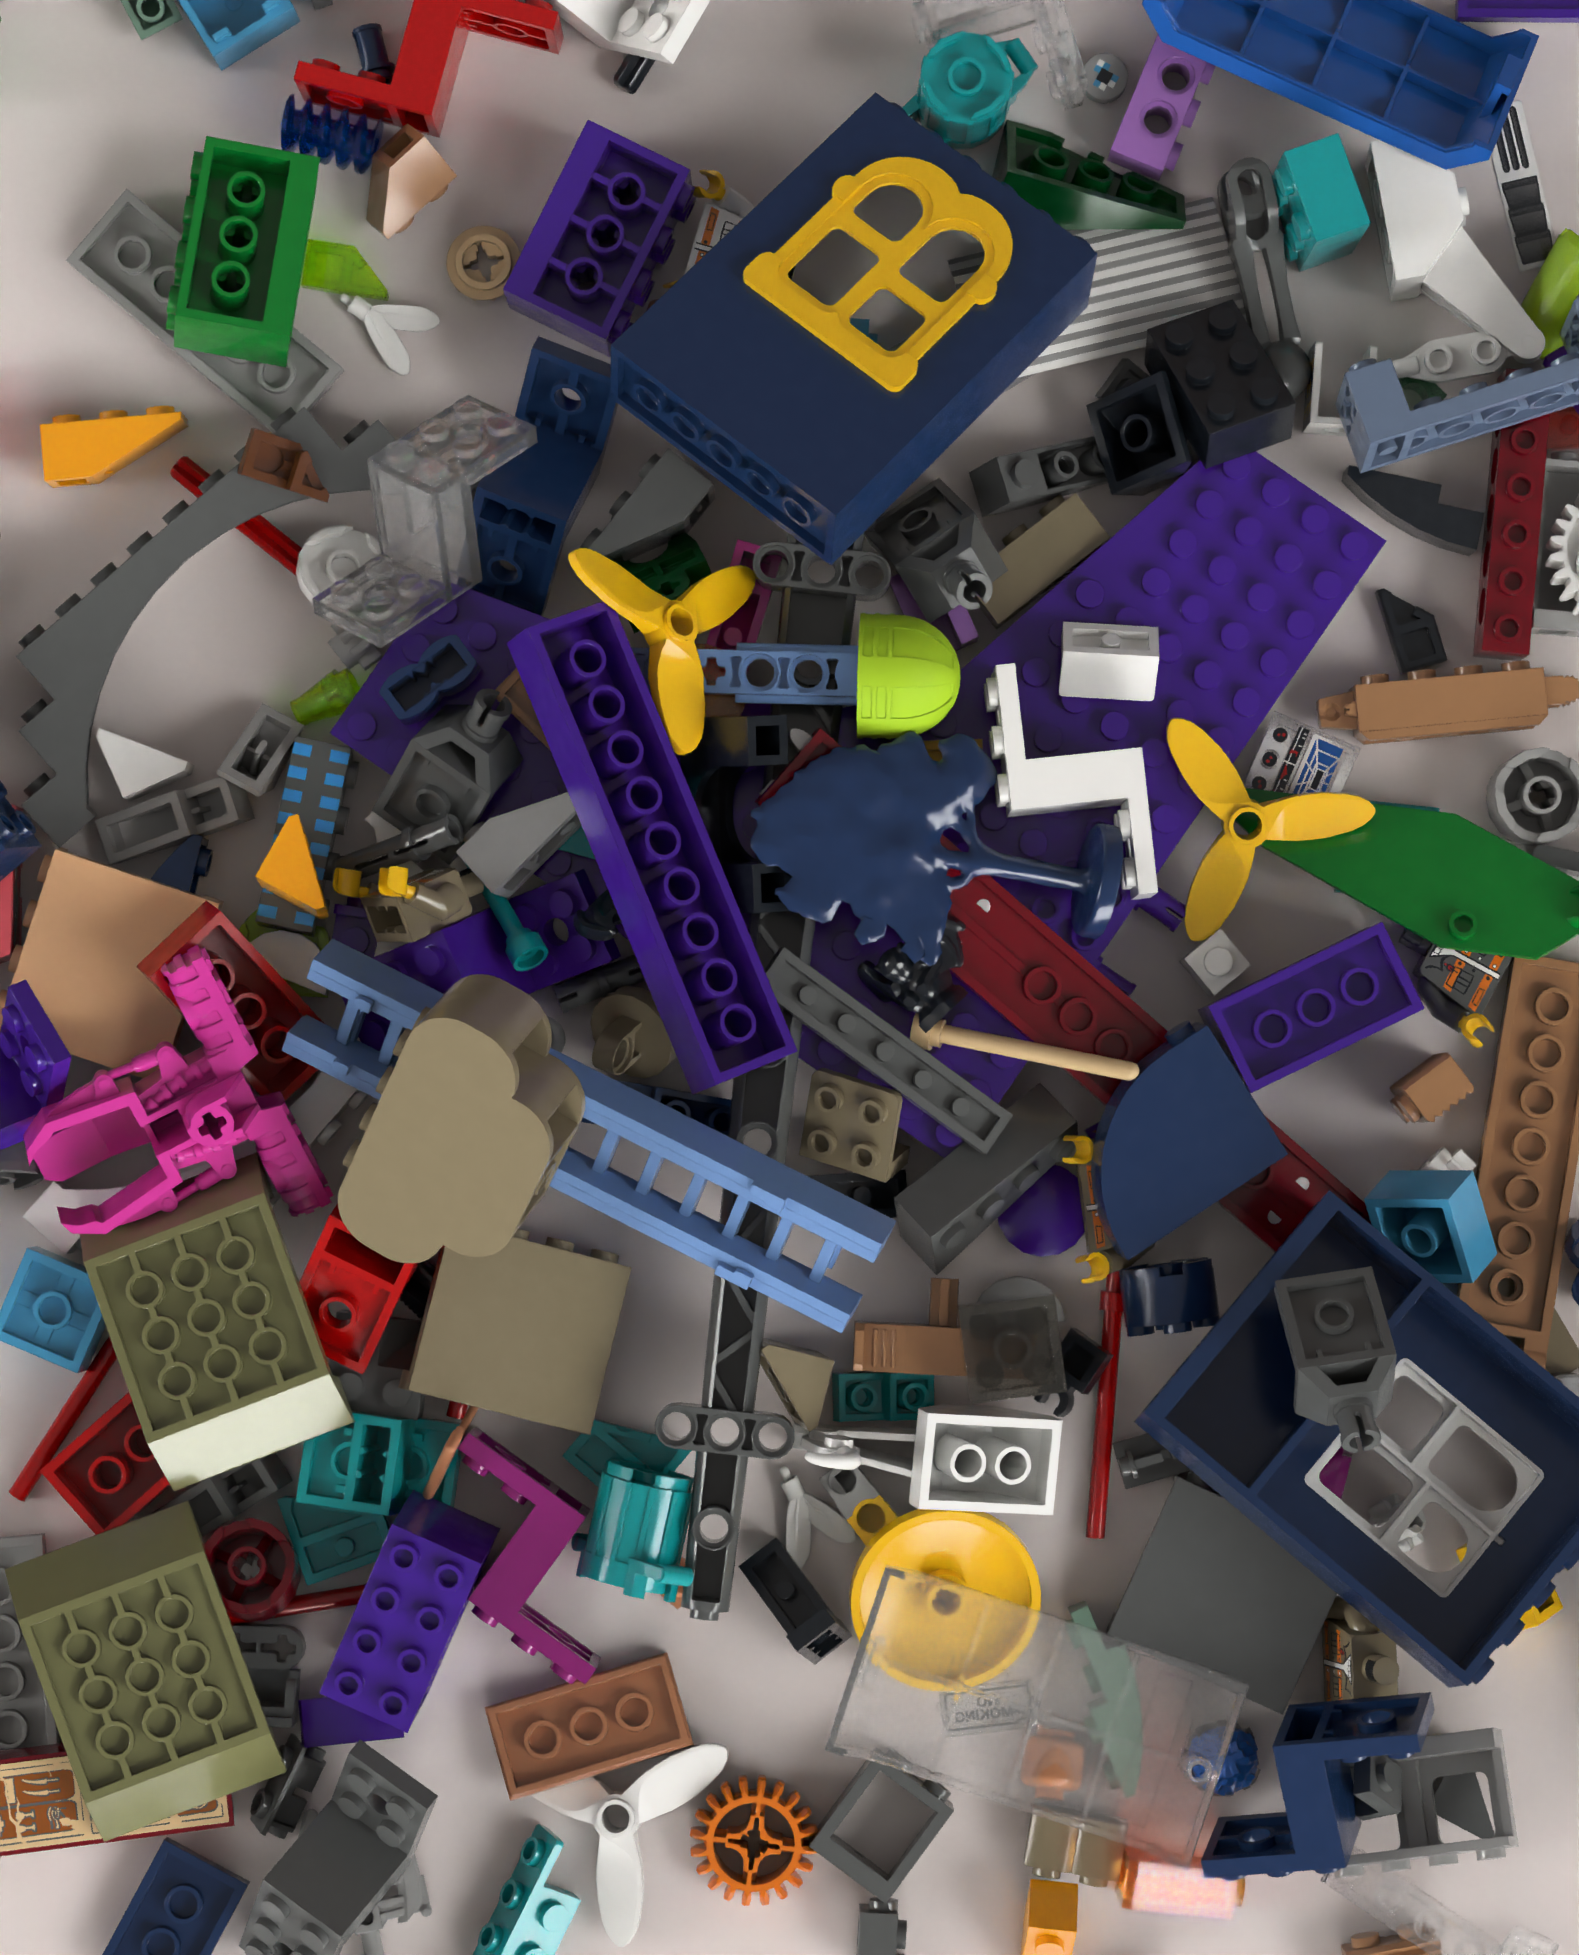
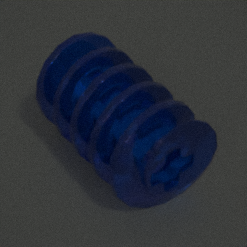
(329, 135)

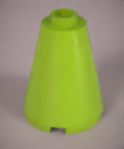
(1554, 290)

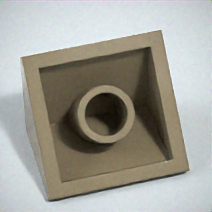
(798, 1378)

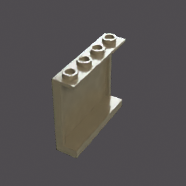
(521, 1331)

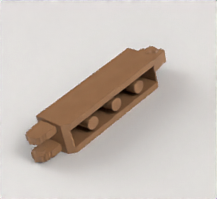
(1446, 705)

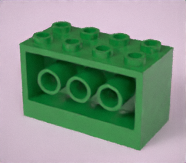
(242, 251)

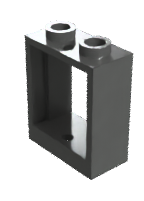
(853, 1862)

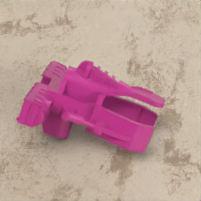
(186, 1109)

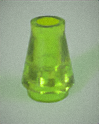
(326, 698)

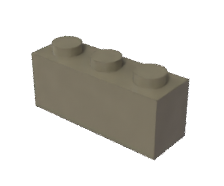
(1042, 556)

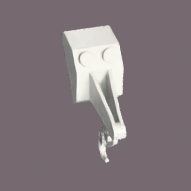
(1429, 252)
(961, 1458)

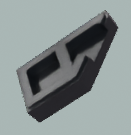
(1411, 633)

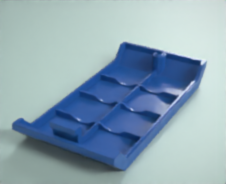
(1366, 64)

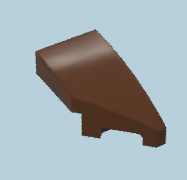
(281, 465)

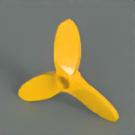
(670, 631)
(1230, 857)

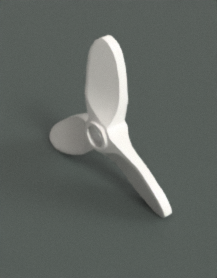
(619, 1855)

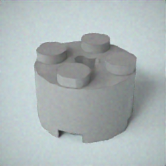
(1510, 804)

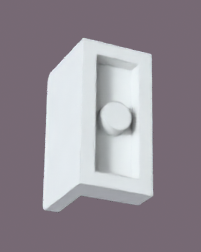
(1109, 661)

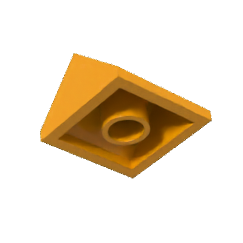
(291, 870)

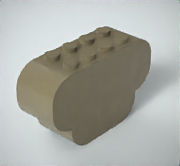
(462, 1128)

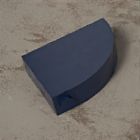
(1176, 1140)

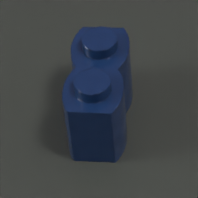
(440, 672)

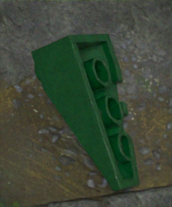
(1081, 190)

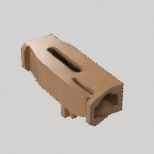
(914, 1346)

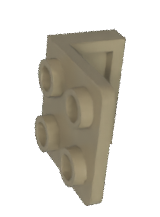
(853, 1125)

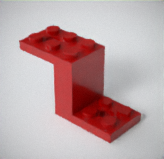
(429, 60)
(362, 1280)

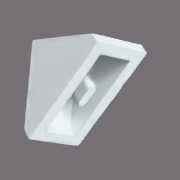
(139, 767)

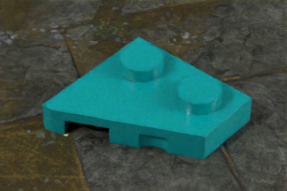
(332, 1538)

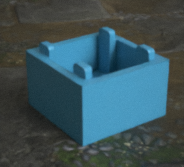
(238, 26)
(52, 1311)

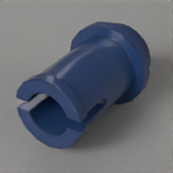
(373, 50)

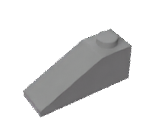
(517, 843)

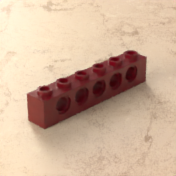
(1511, 539)

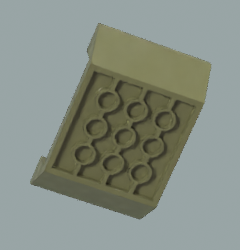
(214, 1330)
(143, 1671)

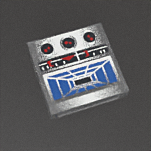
(1299, 759)

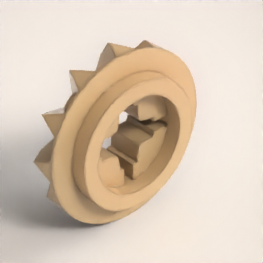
(464, 253)

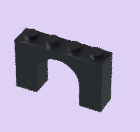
(712, 772)

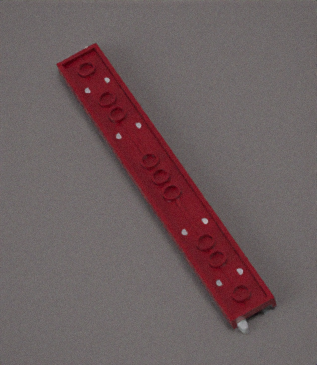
(1071, 1005)

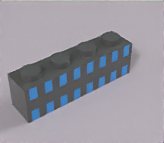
(316, 793)

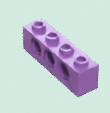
(1137, 146)

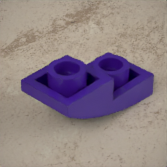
(333, 1723)

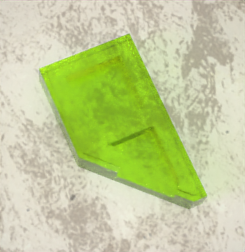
(340, 270)

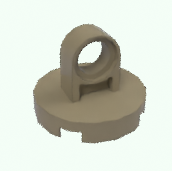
(630, 1034)

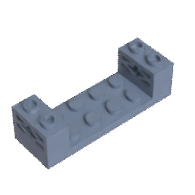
(1387, 432)

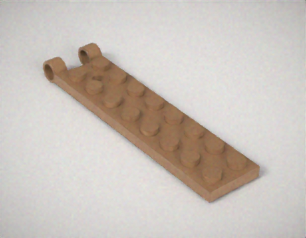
(1530, 1150)

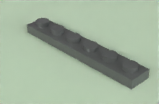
(885, 1052)

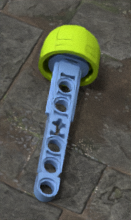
(897, 675)

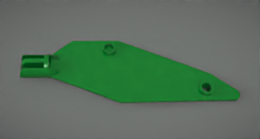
(1441, 880)

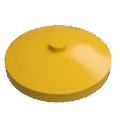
(951, 1545)

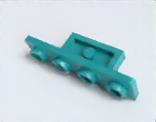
(530, 1912)

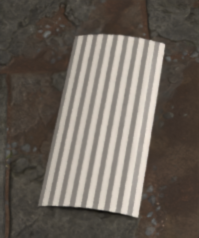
(1138, 284)

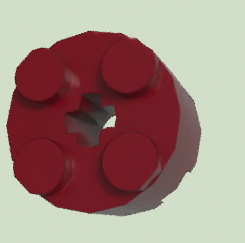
(279, 1567)

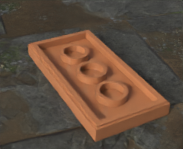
(589, 1727)

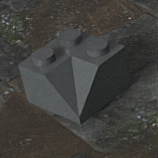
(378, 1387)

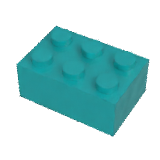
(1319, 203)

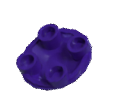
(1045, 1216)

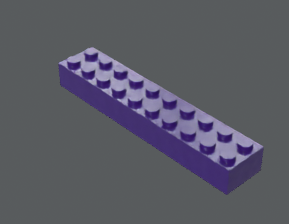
(651, 845)

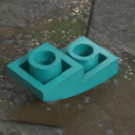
(880, 1396)

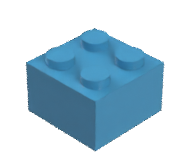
(1435, 1221)

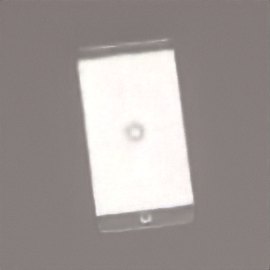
(1000, 1691)

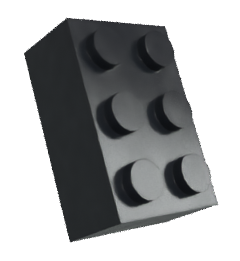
(1221, 383)

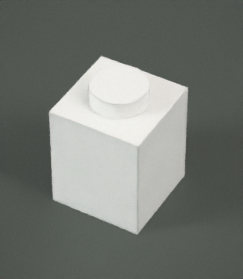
(1215, 963)

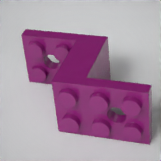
(528, 1558)

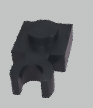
(1083, 1366)

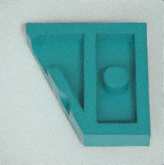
(616, 1442)

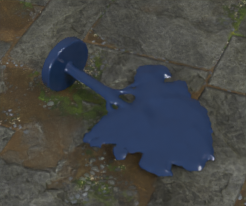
(870, 835)

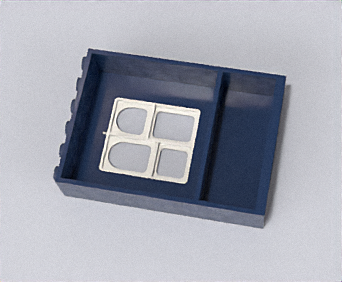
(1238, 1431)

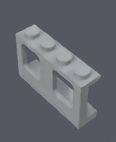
(1418, 1823)

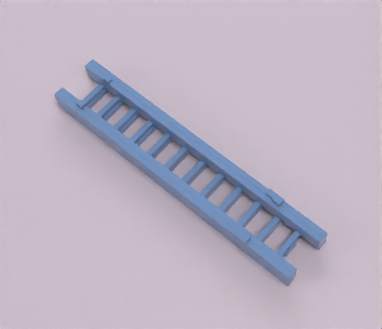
(645, 1122)

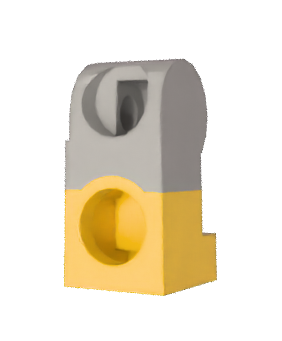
(858, 1501)

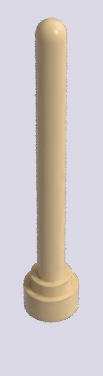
(1021, 1049)

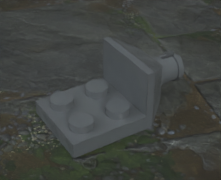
(938, 550)
(452, 768)
(1339, 1351)

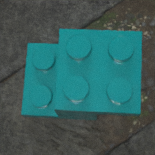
(376, 1464)

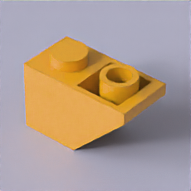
(1050, 1918)

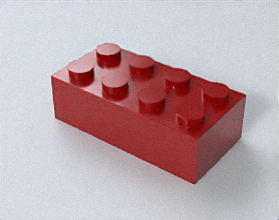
(257, 991)
(108, 1470)

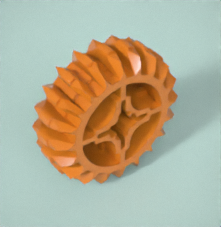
(731, 1837)

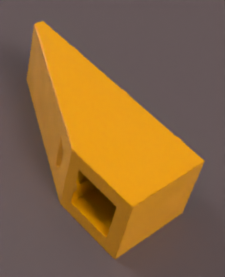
(98, 448)

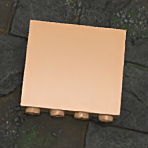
(84, 956)

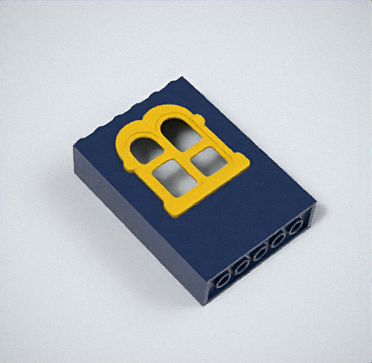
(796, 398)

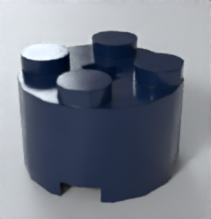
(1169, 1296)

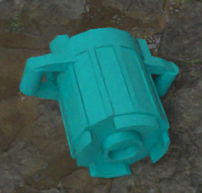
(969, 87)
(638, 1531)

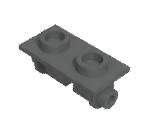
(1145, 1461)
(275, 1806)

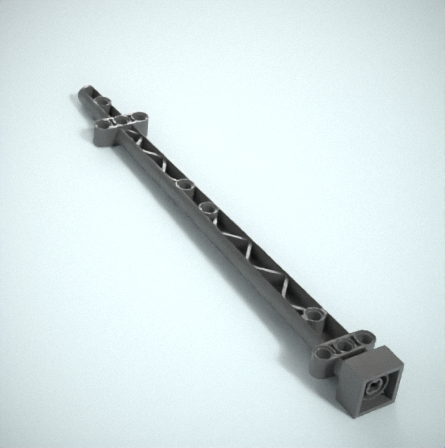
(762, 1101)

